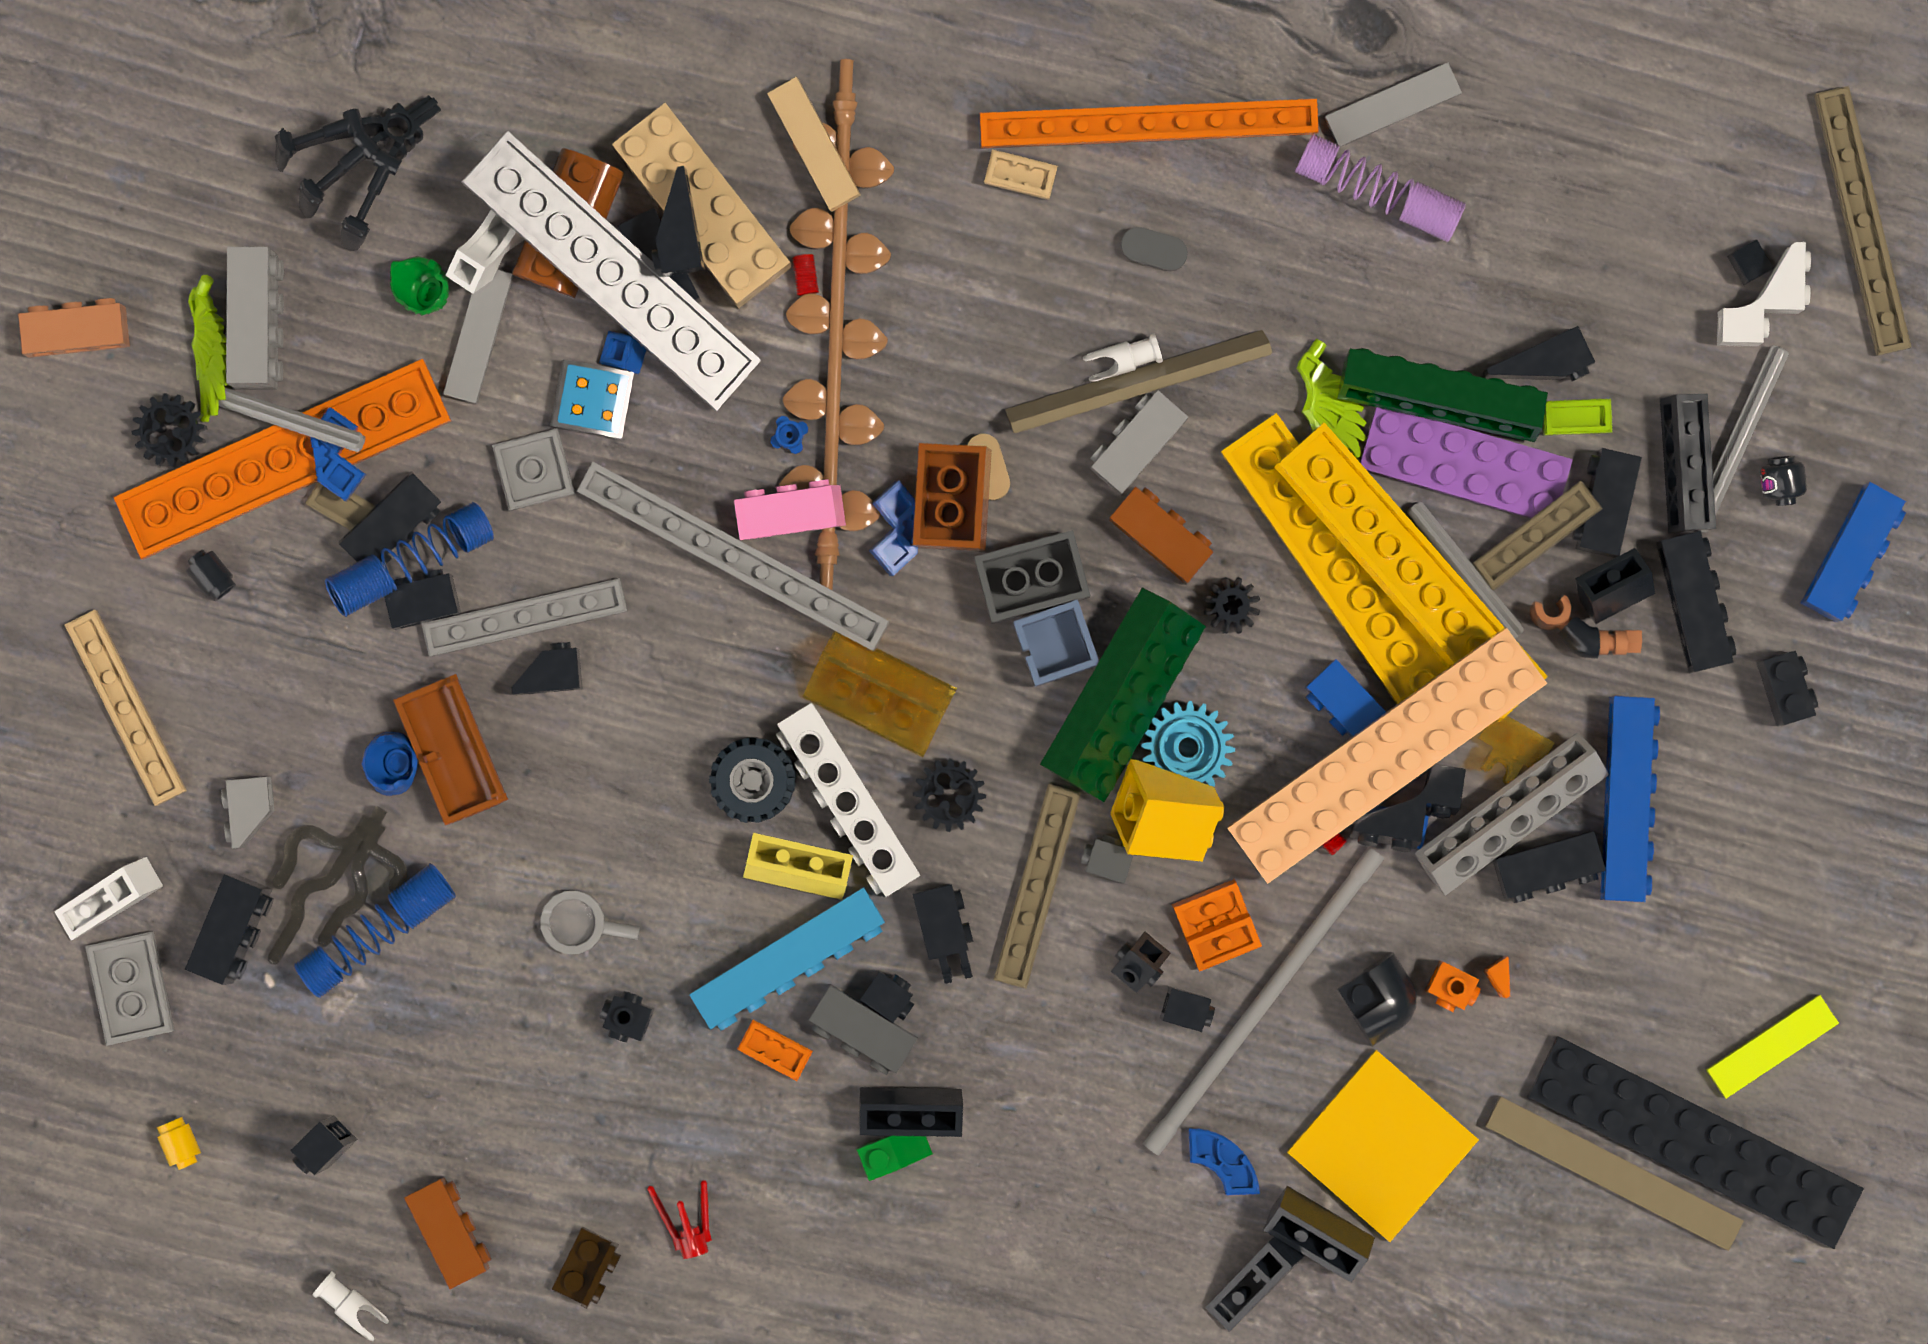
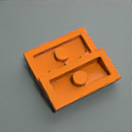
(1216, 925)

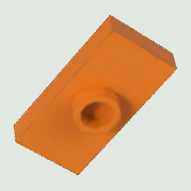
(775, 1050)

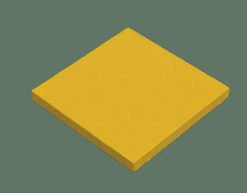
(1382, 1145)

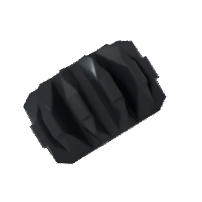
(1241, 612)

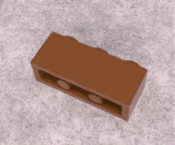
(1162, 534)
(448, 1232)

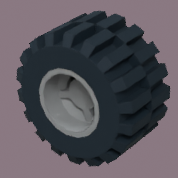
(752, 779)

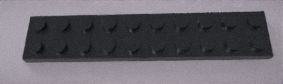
(1695, 1142)

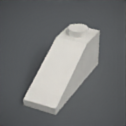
(108, 898)

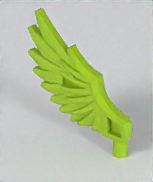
(208, 348)
(1322, 400)

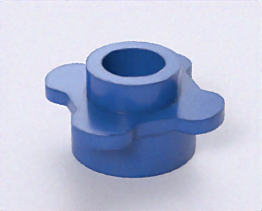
(795, 442)

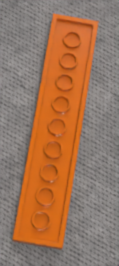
(276, 462)

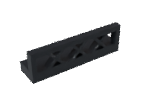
(1687, 462)

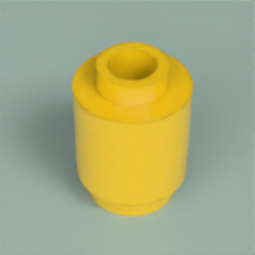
(178, 1143)

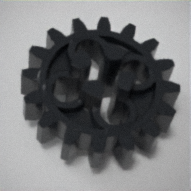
(163, 448)
(932, 787)

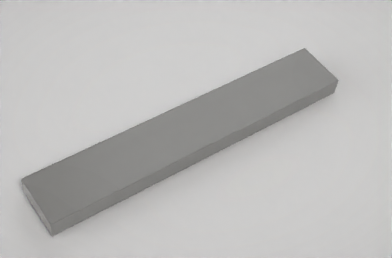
(524, 617)

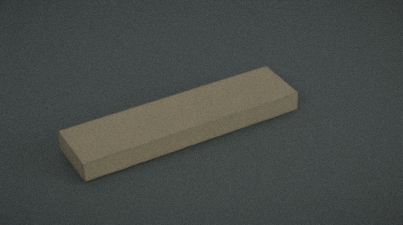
(1537, 535)

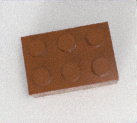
(952, 497)

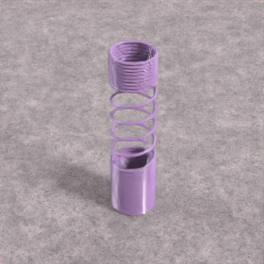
(1423, 208)

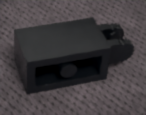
(943, 927)

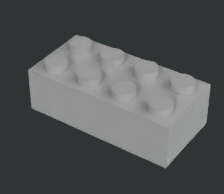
(253, 318)

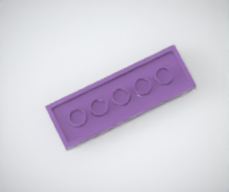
(1464, 463)

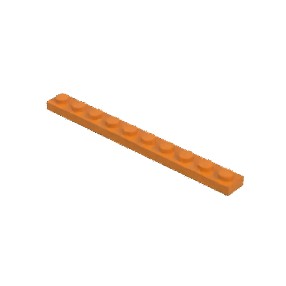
(1149, 123)

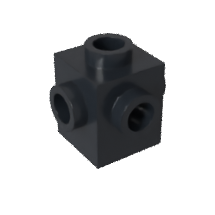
(1135, 966)
(639, 1014)

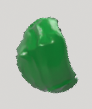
(419, 284)

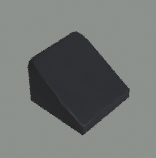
(1750, 262)

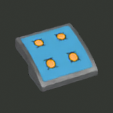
(591, 399)

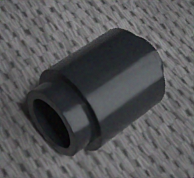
(210, 574)

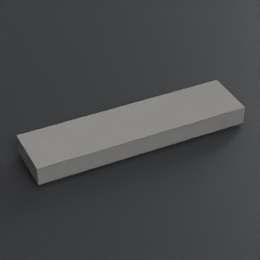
(1393, 105)
(477, 339)

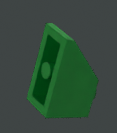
(892, 1154)

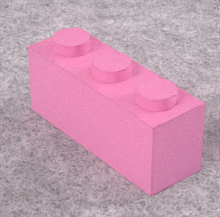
(789, 510)

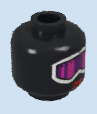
(1783, 480)

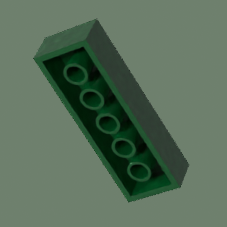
(1123, 694)

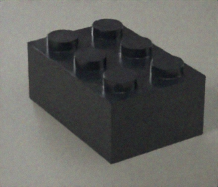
(230, 929)

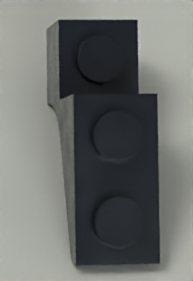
(1404, 822)

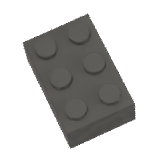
(1032, 577)

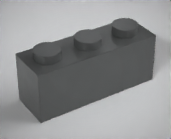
(862, 1030)

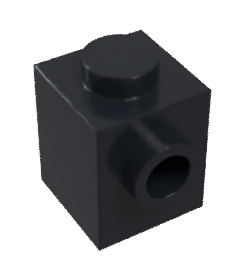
(889, 996)

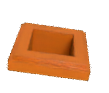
(1499, 976)

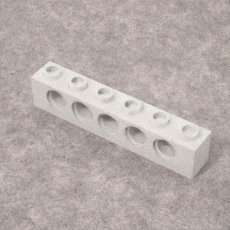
(809, 722)

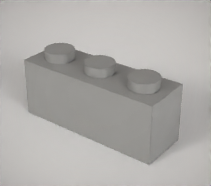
(1137, 441)

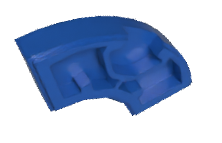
(1225, 1159)

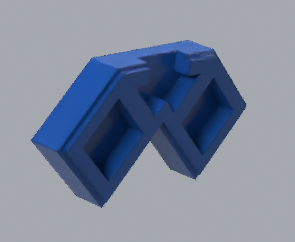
(331, 468)
(897, 545)

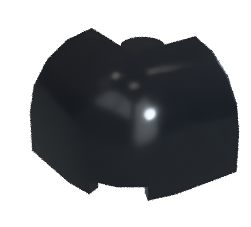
(1380, 999)

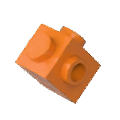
(1452, 987)

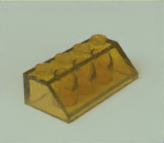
(879, 693)

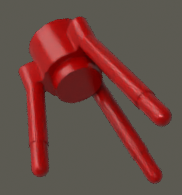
(691, 1240)

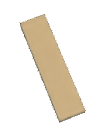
(814, 144)

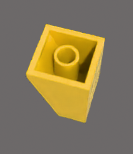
(1165, 813)

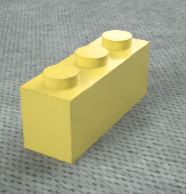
(798, 866)

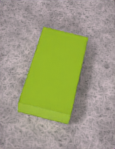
(1577, 417)

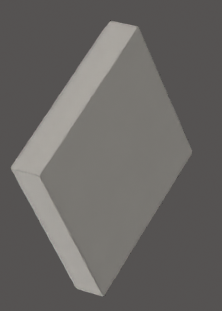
(533, 469)

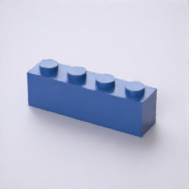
(1853, 553)
(1343, 699)

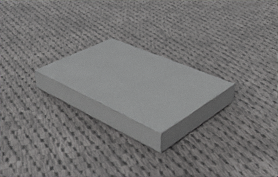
(130, 988)

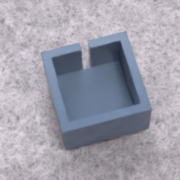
(1056, 642)

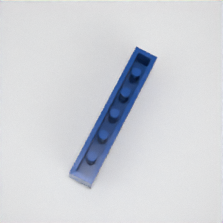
(1628, 798)

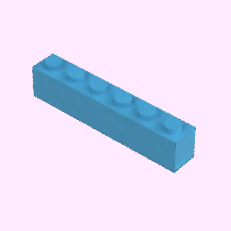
(788, 958)

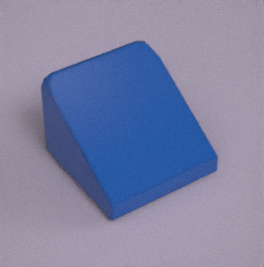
(622, 352)

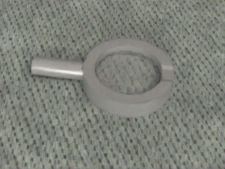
(575, 923)

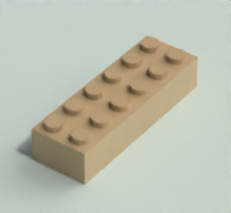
(730, 237)

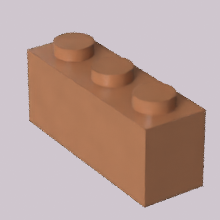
(73, 328)

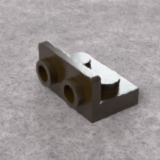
(586, 1267)

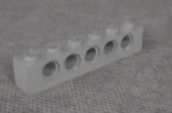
(1511, 813)

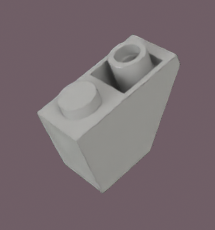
(249, 807)

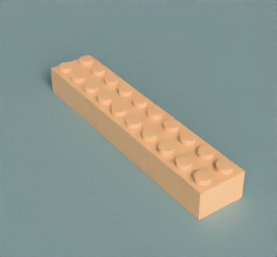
(1387, 755)

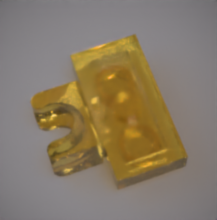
(1513, 747)

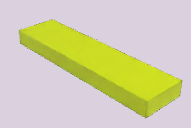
(1772, 1046)

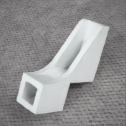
(481, 255)
(1782, 293)

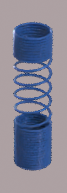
(370, 580)
(412, 901)

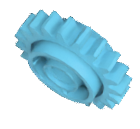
(1192, 725)

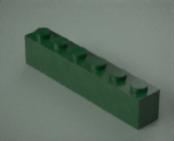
(1442, 394)

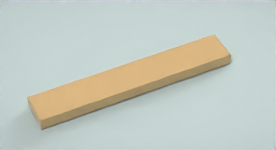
(125, 707)

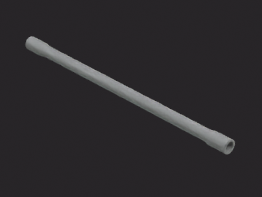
(1168, 1126)

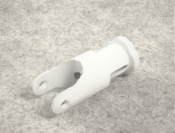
(1127, 357)
(347, 1303)

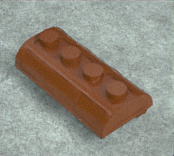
(594, 183)
(450, 750)

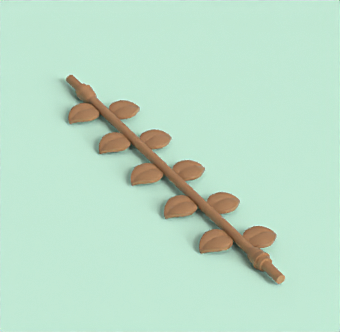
(857, 340)

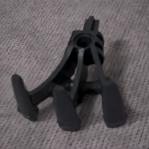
(311, 194)

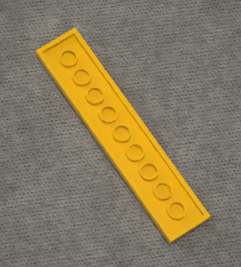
(1389, 546)
(1370, 618)

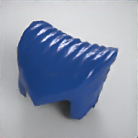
(390, 763)

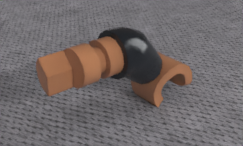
(1582, 638)

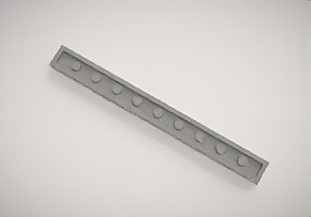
(733, 556)

